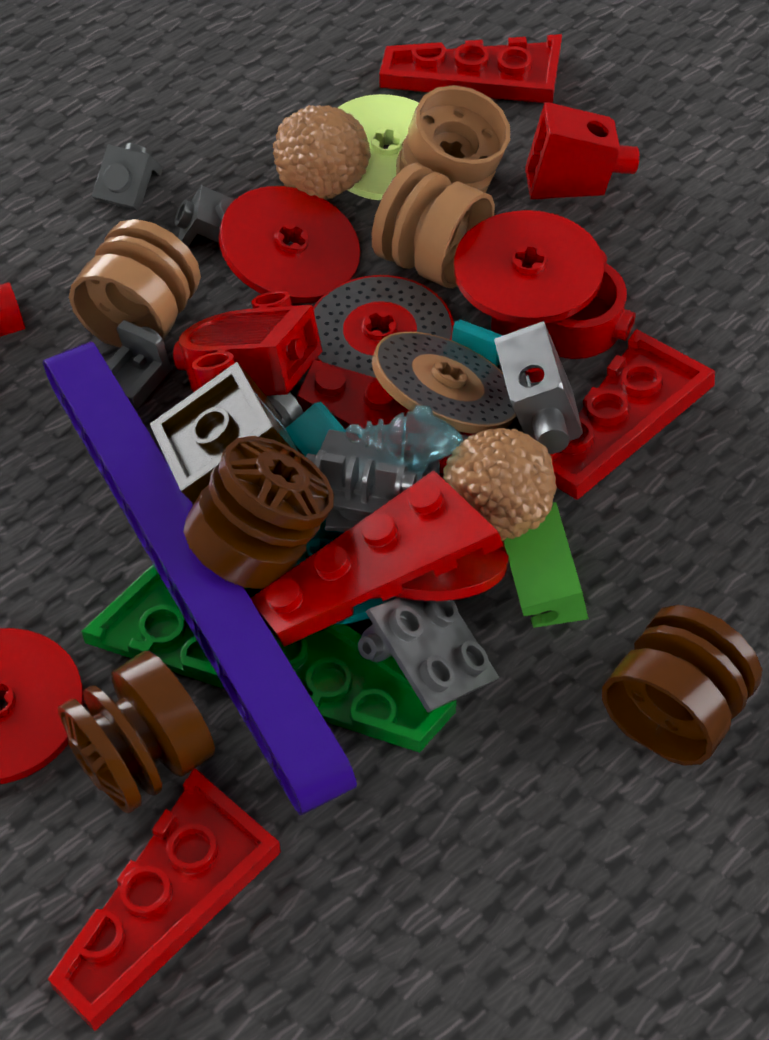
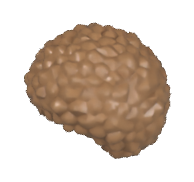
(321, 151)
(504, 479)

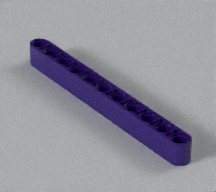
(216, 610)

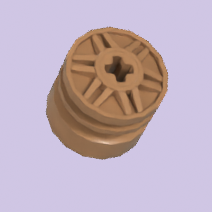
(457, 136)
(425, 220)
(135, 277)

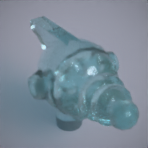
(415, 437)

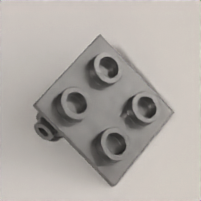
(361, 475)
(429, 647)

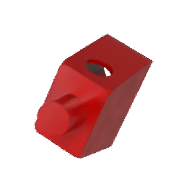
(575, 154)

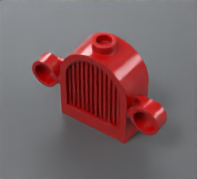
(591, 329)
(269, 342)

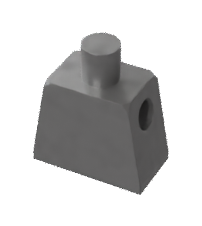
(549, 408)

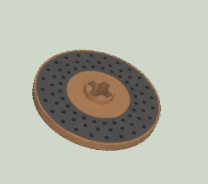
(446, 376)

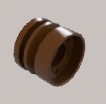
(258, 512)
(688, 678)
(145, 725)

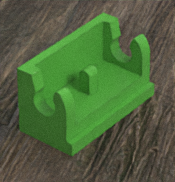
(546, 574)

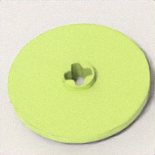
(385, 123)

